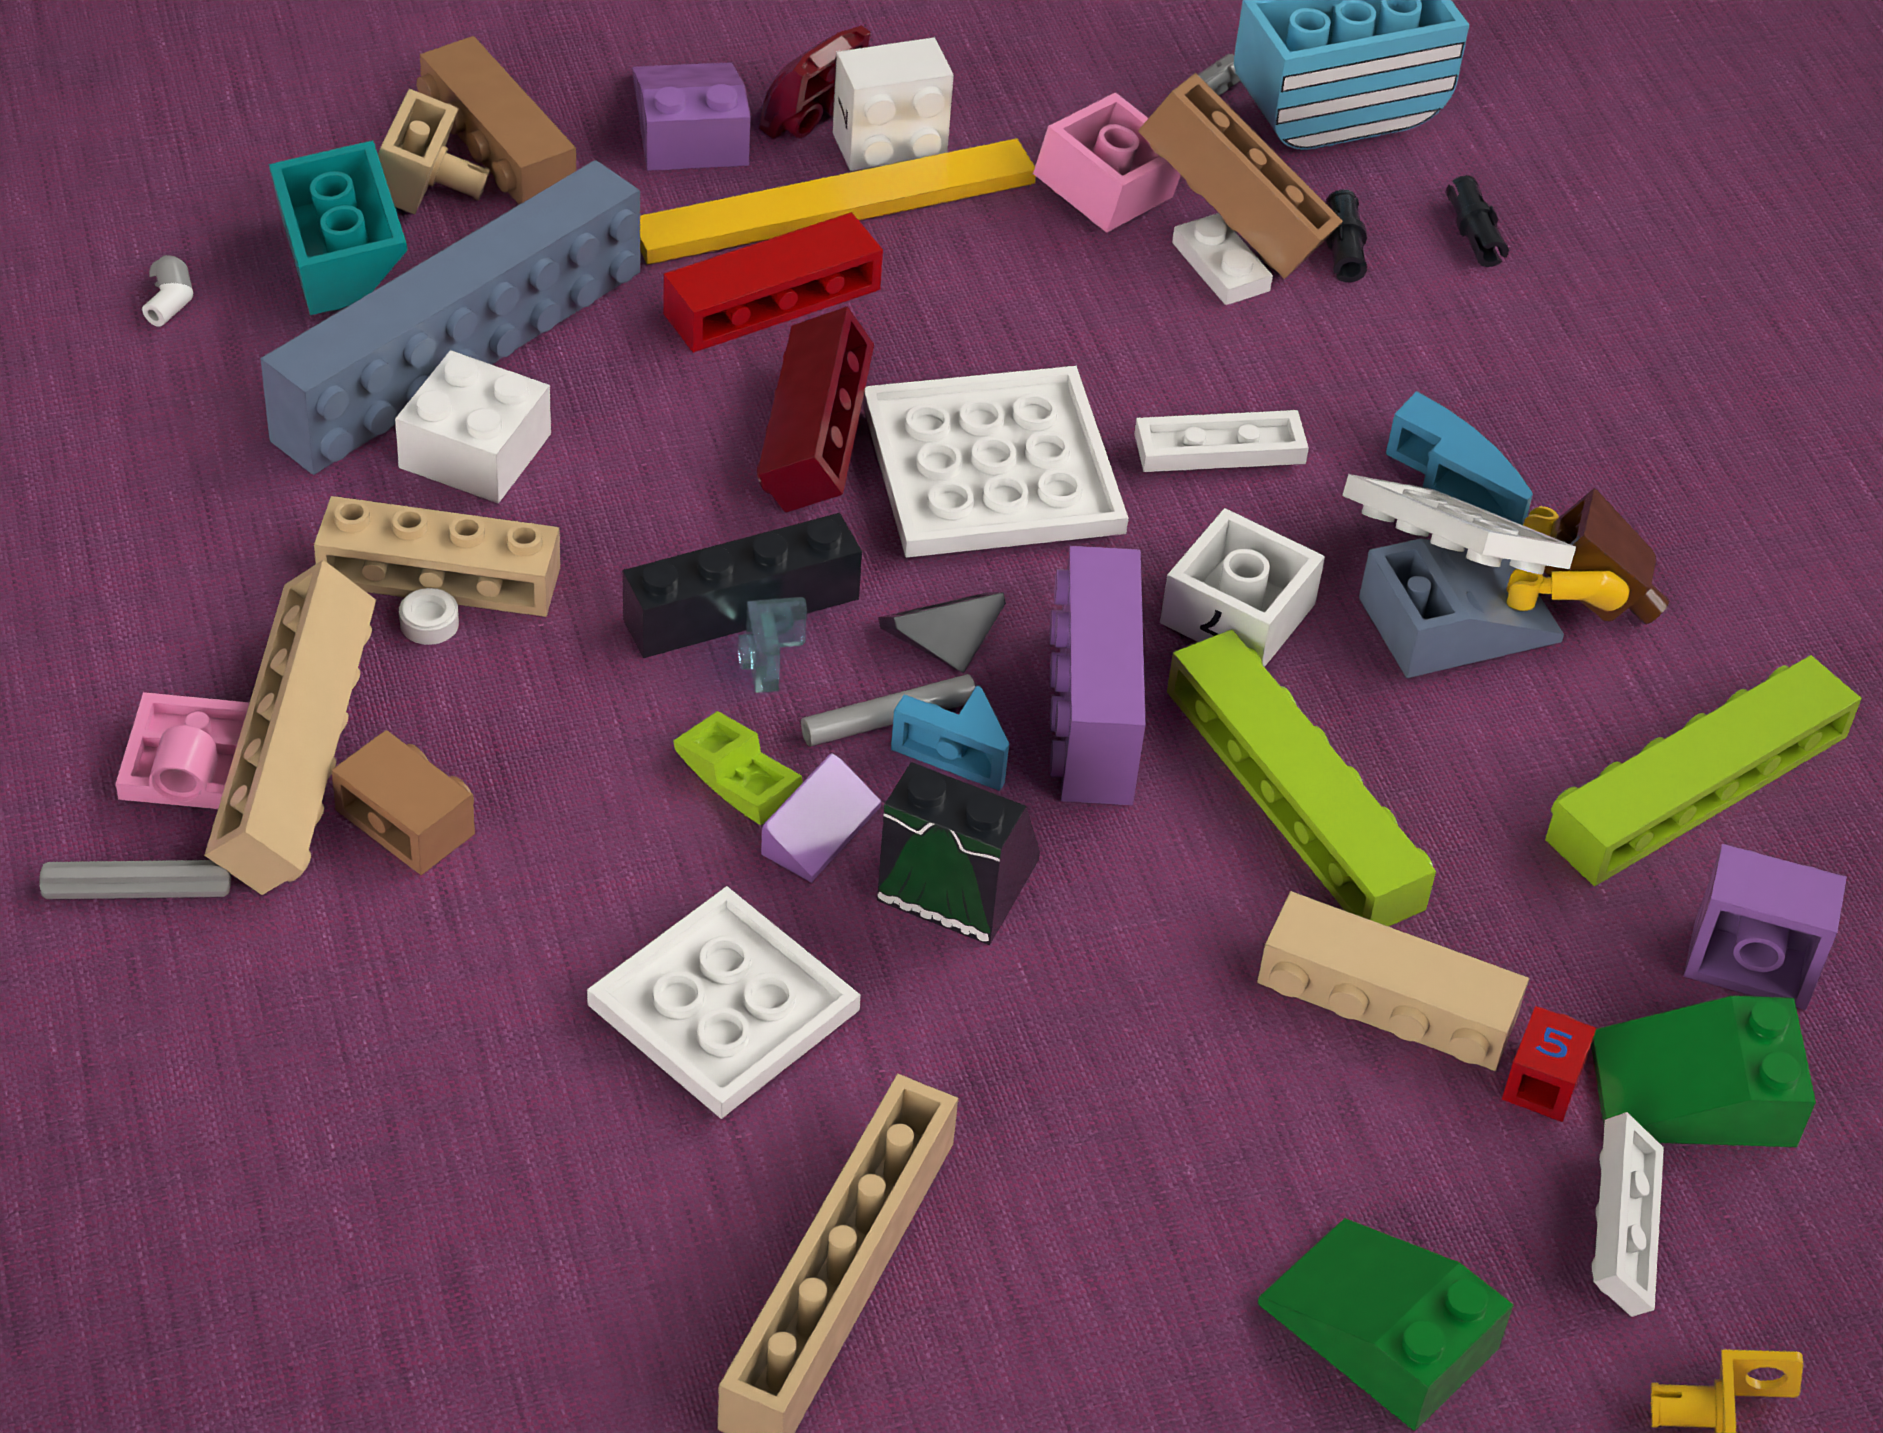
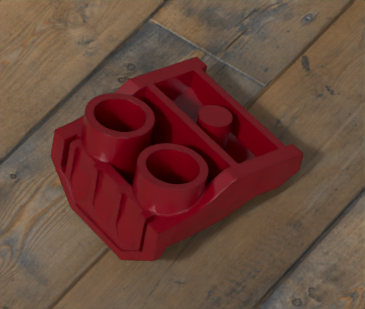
(807, 86)

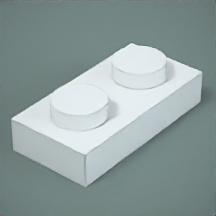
(1222, 259)

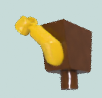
(1609, 566)

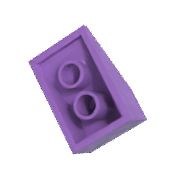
(692, 116)

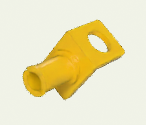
(1716, 1404)

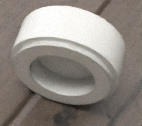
(429, 616)

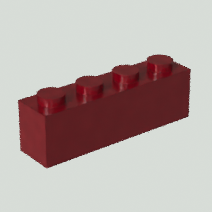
(815, 410)

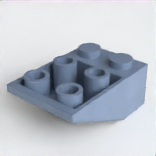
(1446, 609)

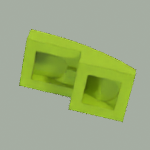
(732, 765)

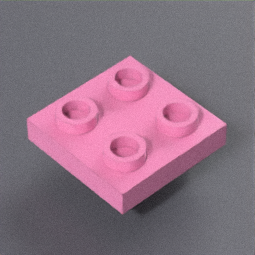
(180, 750)

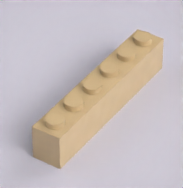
(292, 729)
(838, 1262)

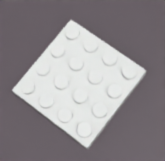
(993, 461)

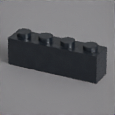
(708, 589)

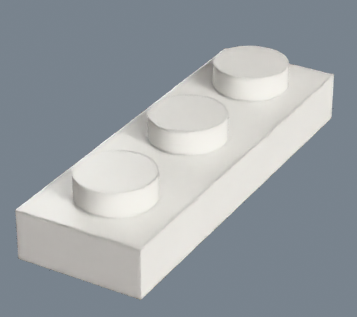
(1221, 441)
(1628, 1215)

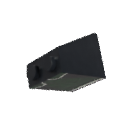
(954, 853)

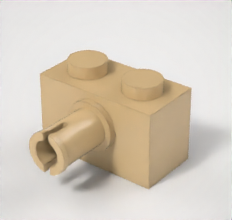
(417, 153)

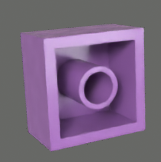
(1765, 926)

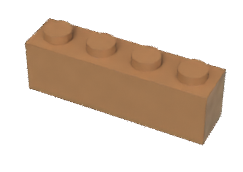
(497, 119)
(1239, 175)

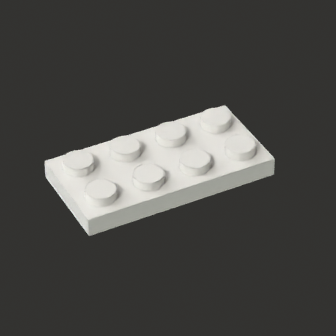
(1458, 525)

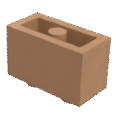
(404, 801)

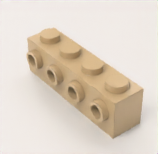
(468, 556)

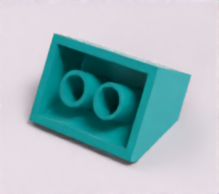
(338, 223)

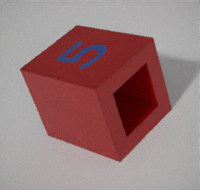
(1548, 1063)

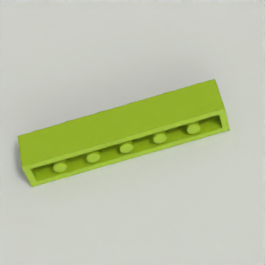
(1700, 769)
(1300, 780)

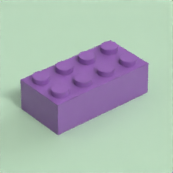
(1098, 675)

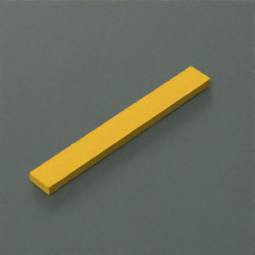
(863, 192)

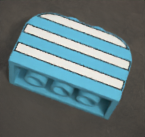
(1348, 65)

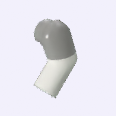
(174, 290)

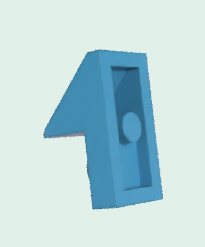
(960, 744)

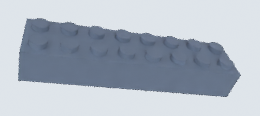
(473, 298)

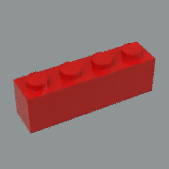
(772, 282)

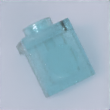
(769, 627)

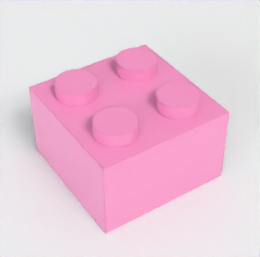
(1105, 163)

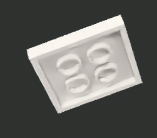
(723, 1001)

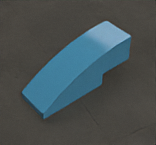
(1457, 459)

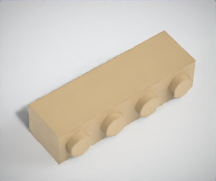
(1392, 980)

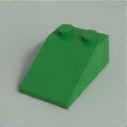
(1709, 1073)
(1390, 1317)

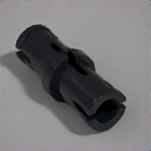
(1477, 221)
(1348, 238)

